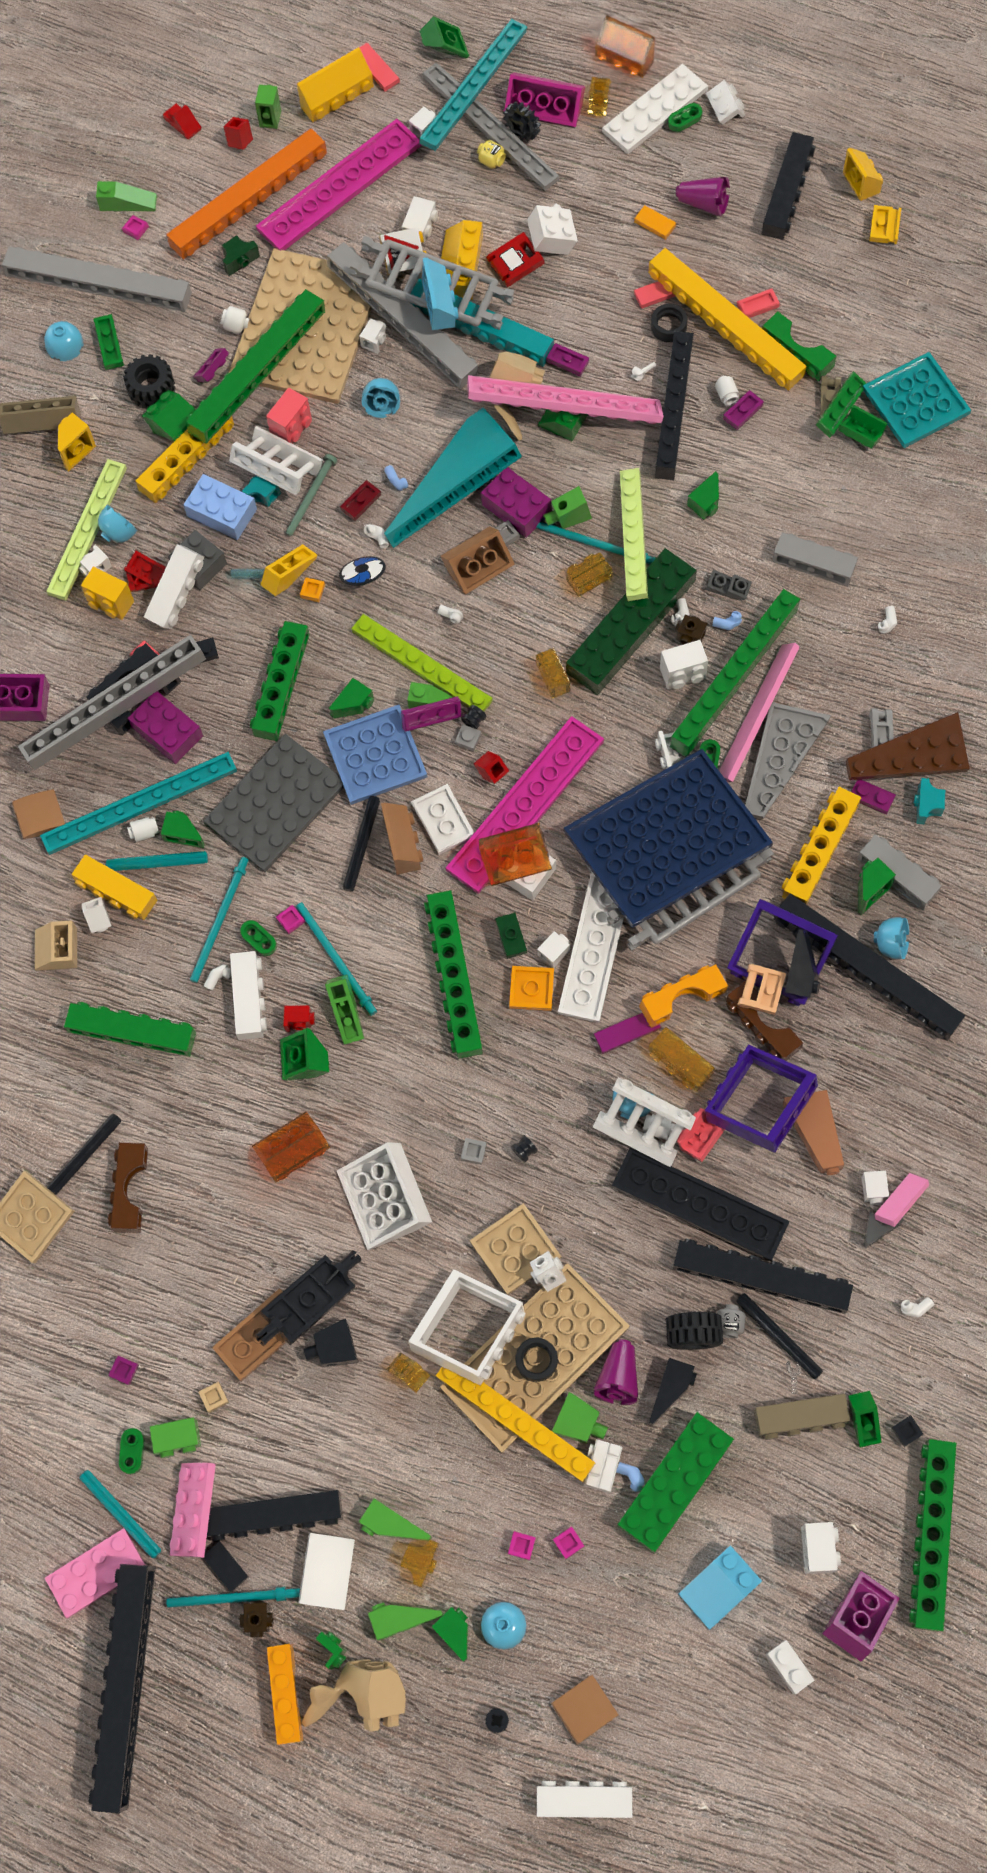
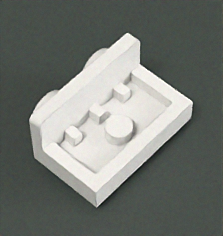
(725, 102)
(669, 756)

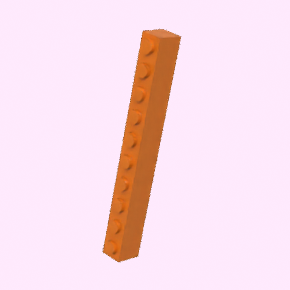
(246, 193)

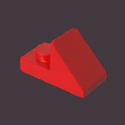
(182, 120)

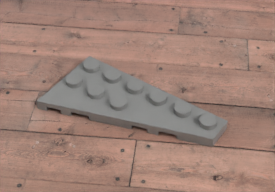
(784, 744)

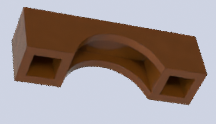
(780, 1042)
(130, 1160)

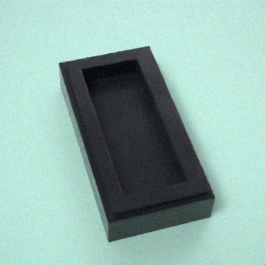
(225, 1566)

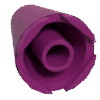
(705, 194)
(618, 1375)

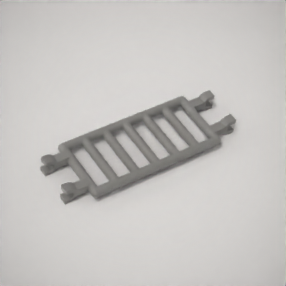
(369, 245)
(705, 906)

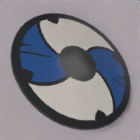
(362, 571)

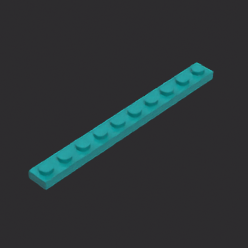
(473, 85)
(138, 803)

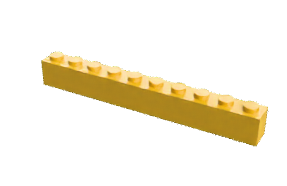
(726, 319)

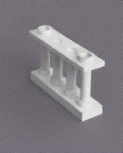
(270, 470)
(636, 1139)

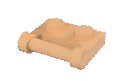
(769, 990)

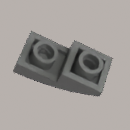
(724, 585)

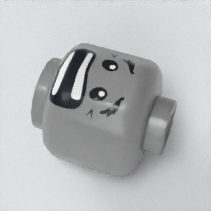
(732, 1321)

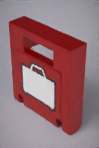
(512, 262)

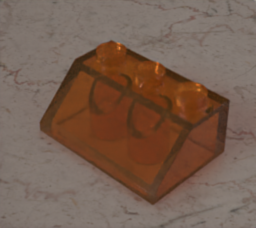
(625, 46)
(515, 854)
(291, 1147)

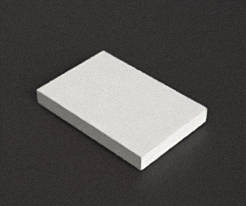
(443, 819)
(326, 1571)

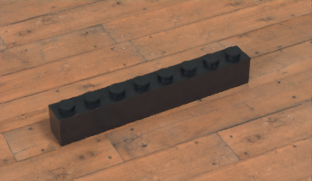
(674, 405)
(762, 1276)

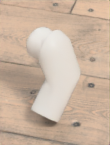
(682, 610)
(890, 621)
(217, 973)
(916, 1310)

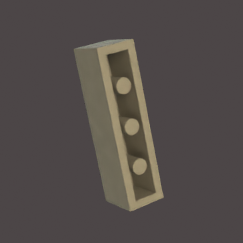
(36, 414)
(802, 1415)

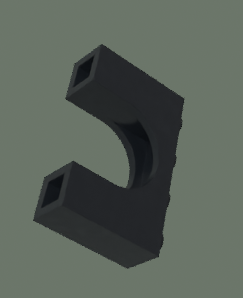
(140, 657)

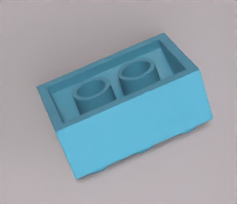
(438, 295)

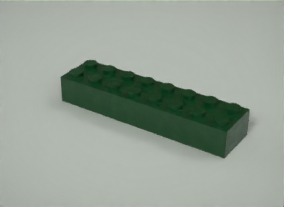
(630, 623)

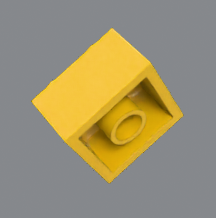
(107, 593)

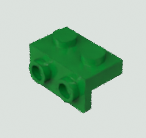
(863, 427)
(332, 1643)

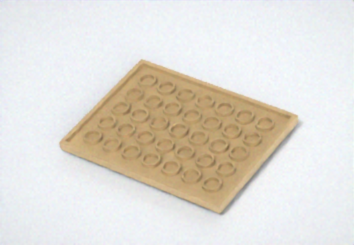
(325, 354)

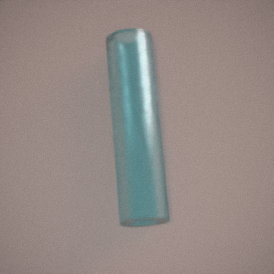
(247, 573)

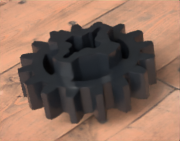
(521, 121)

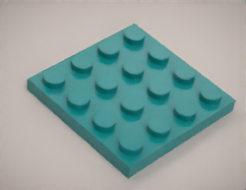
(916, 399)

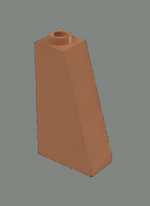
(819, 1133)

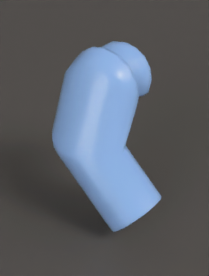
(398, 483)
(729, 623)
(634, 1475)

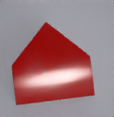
(143, 572)

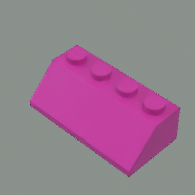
(549, 98)

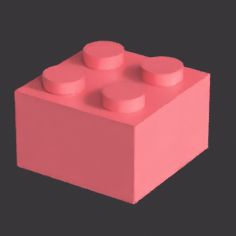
(289, 416)

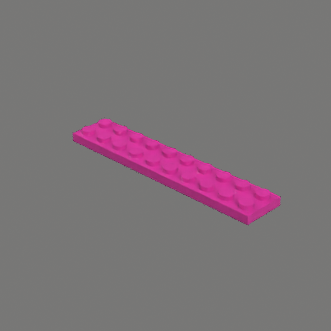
(338, 185)
(529, 796)

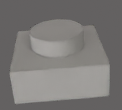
(508, 532)
(468, 738)
(473, 1151)

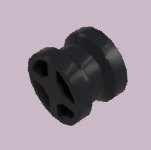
(473, 717)
(524, 1148)
(497, 1720)

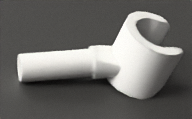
(638, 374)

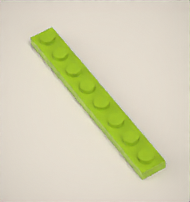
(420, 663)

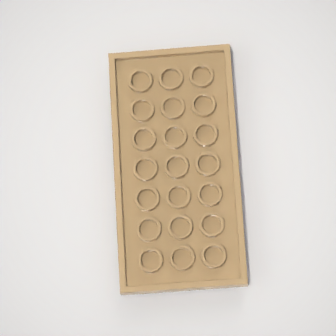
(578, 1327)

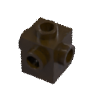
(690, 629)
(251, 1611)

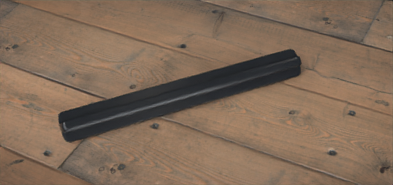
(361, 843)
(84, 1154)
(779, 1336)

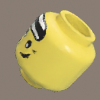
(491, 154)

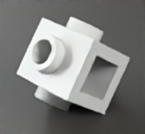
(547, 1271)

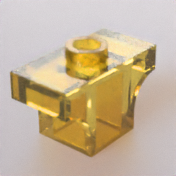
(599, 96)
(408, 1372)
(420, 1561)

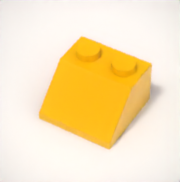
(861, 174)
(74, 440)

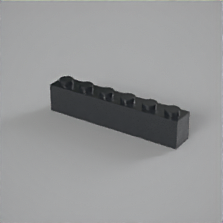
(787, 186)
(275, 1514)

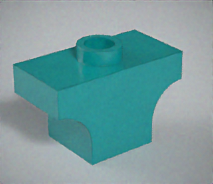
(262, 490)
(928, 801)

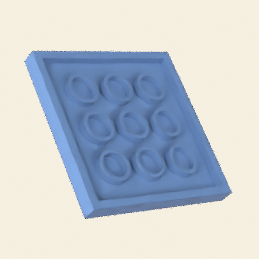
(374, 754)

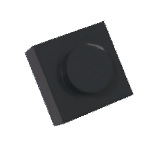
(208, 648)
(907, 1431)

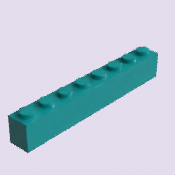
(511, 337)

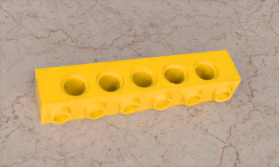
(174, 455)
(848, 804)

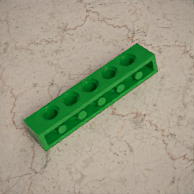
(271, 727)

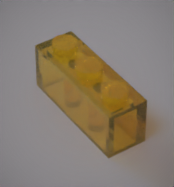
(680, 1059)

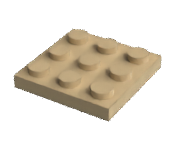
(31, 1216)
(511, 1246)

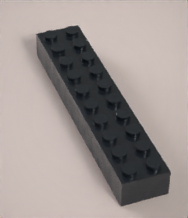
(123, 1688)

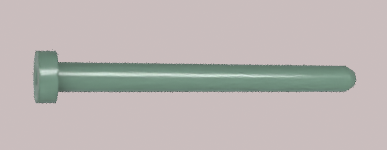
(330, 461)

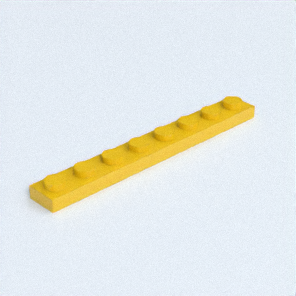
(520, 1424)

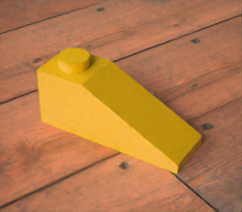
(285, 570)

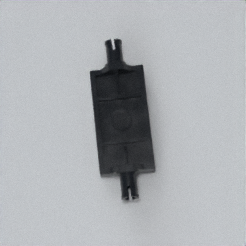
(308, 1299)

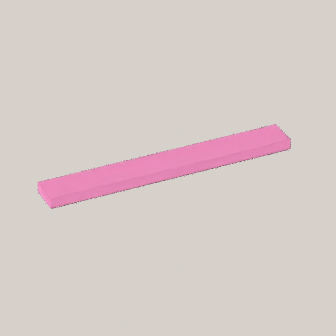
(758, 710)

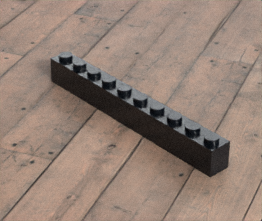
(877, 972)

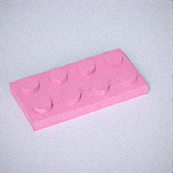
(192, 1510)
(92, 1573)

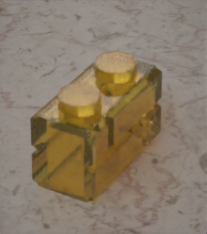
(588, 574)
(553, 673)

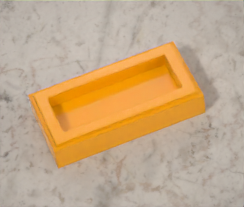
(655, 222)

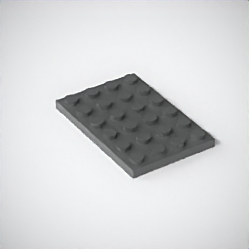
(274, 802)

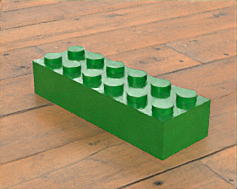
(675, 1482)

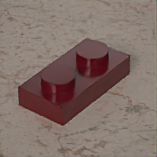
(360, 500)

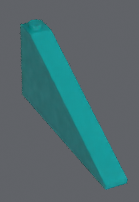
(469, 461)

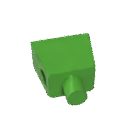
(569, 509)
(578, 1421)

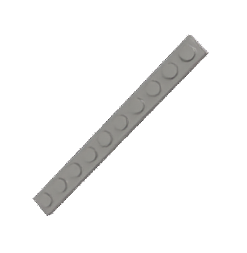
(495, 130)

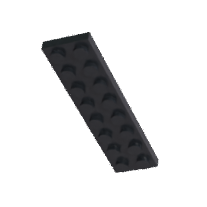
(700, 1204)

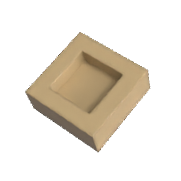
(213, 1397)

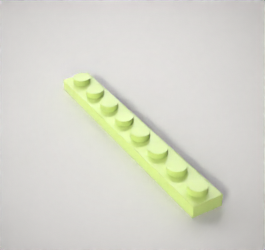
(86, 530)
(633, 534)

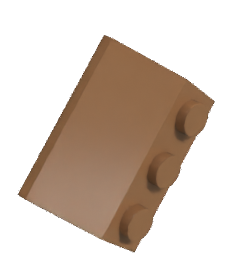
(478, 559)
(402, 838)

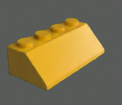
(335, 85)
(463, 248)

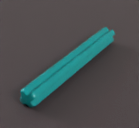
(157, 861)
(120, 1514)

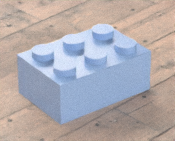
(220, 507)

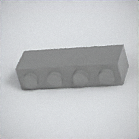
(815, 559)
(909, 877)

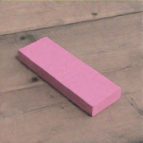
(901, 1199)

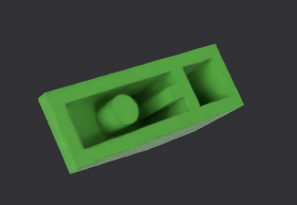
(123, 197)
(345, 1008)
(387, 1523)
(395, 1619)

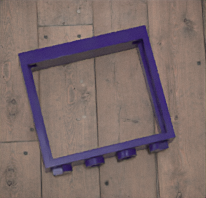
(739, 971)
(772, 1141)

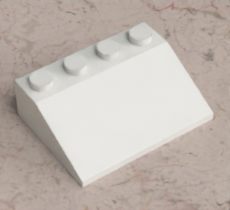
(384, 1195)

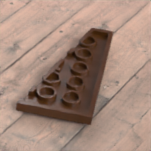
(925, 751)

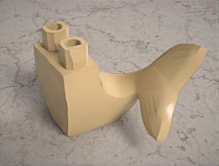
(514, 368)
(373, 1687)

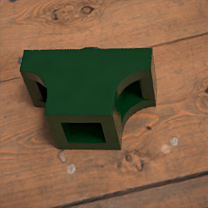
(238, 254)
(510, 935)

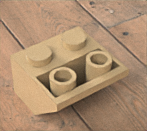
(56, 946)

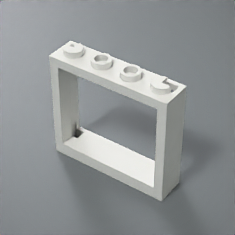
(438, 1308)

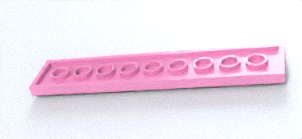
(564, 399)

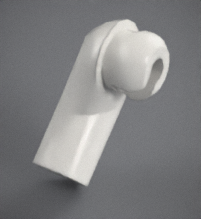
(377, 533)
(454, 614)

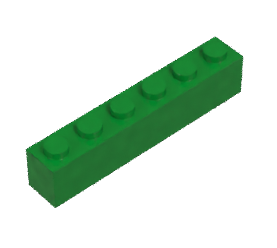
(130, 1029)

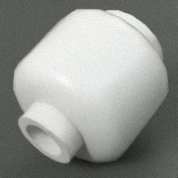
(234, 319)

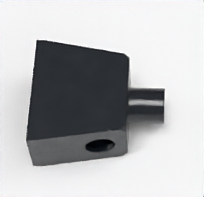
(333, 1346)

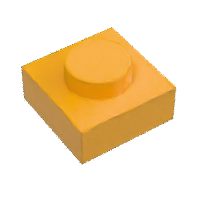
(312, 589)

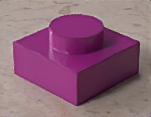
(123, 1370)

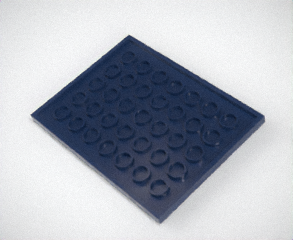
(667, 837)

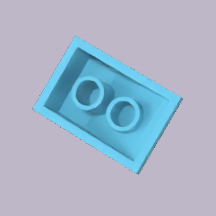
(720, 1587)

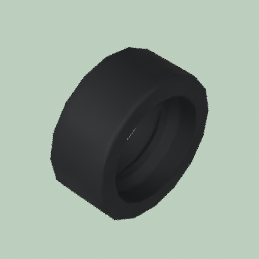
(668, 310)
(534, 1342)

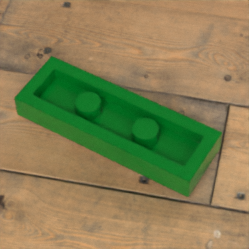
(108, 342)

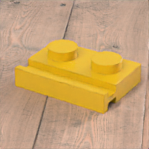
(885, 224)

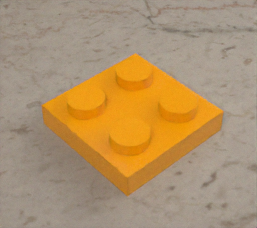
(531, 988)

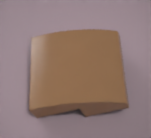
(38, 813)
(584, 1709)

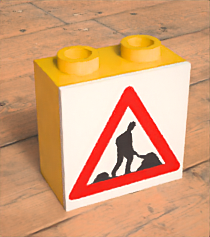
(407, 237)

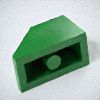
(705, 497)
(352, 700)
(180, 830)
(865, 1418)
(454, 1631)

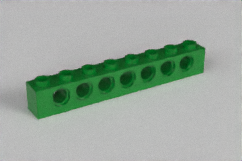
(444, 903)
(946, 1453)

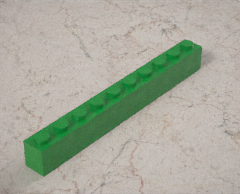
(255, 366)
(734, 673)

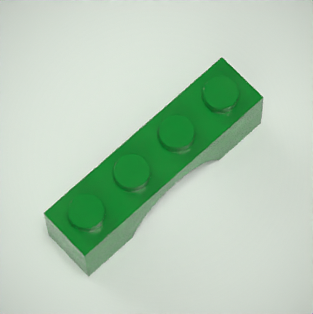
(817, 359)

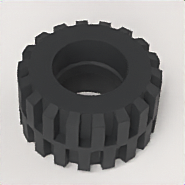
(144, 369)
(694, 1330)

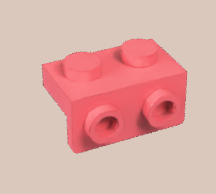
(700, 1138)

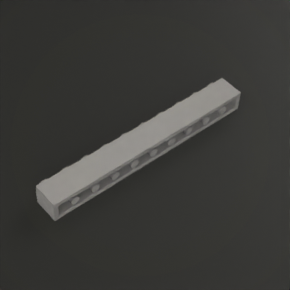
(97, 279)
(405, 319)
(112, 702)

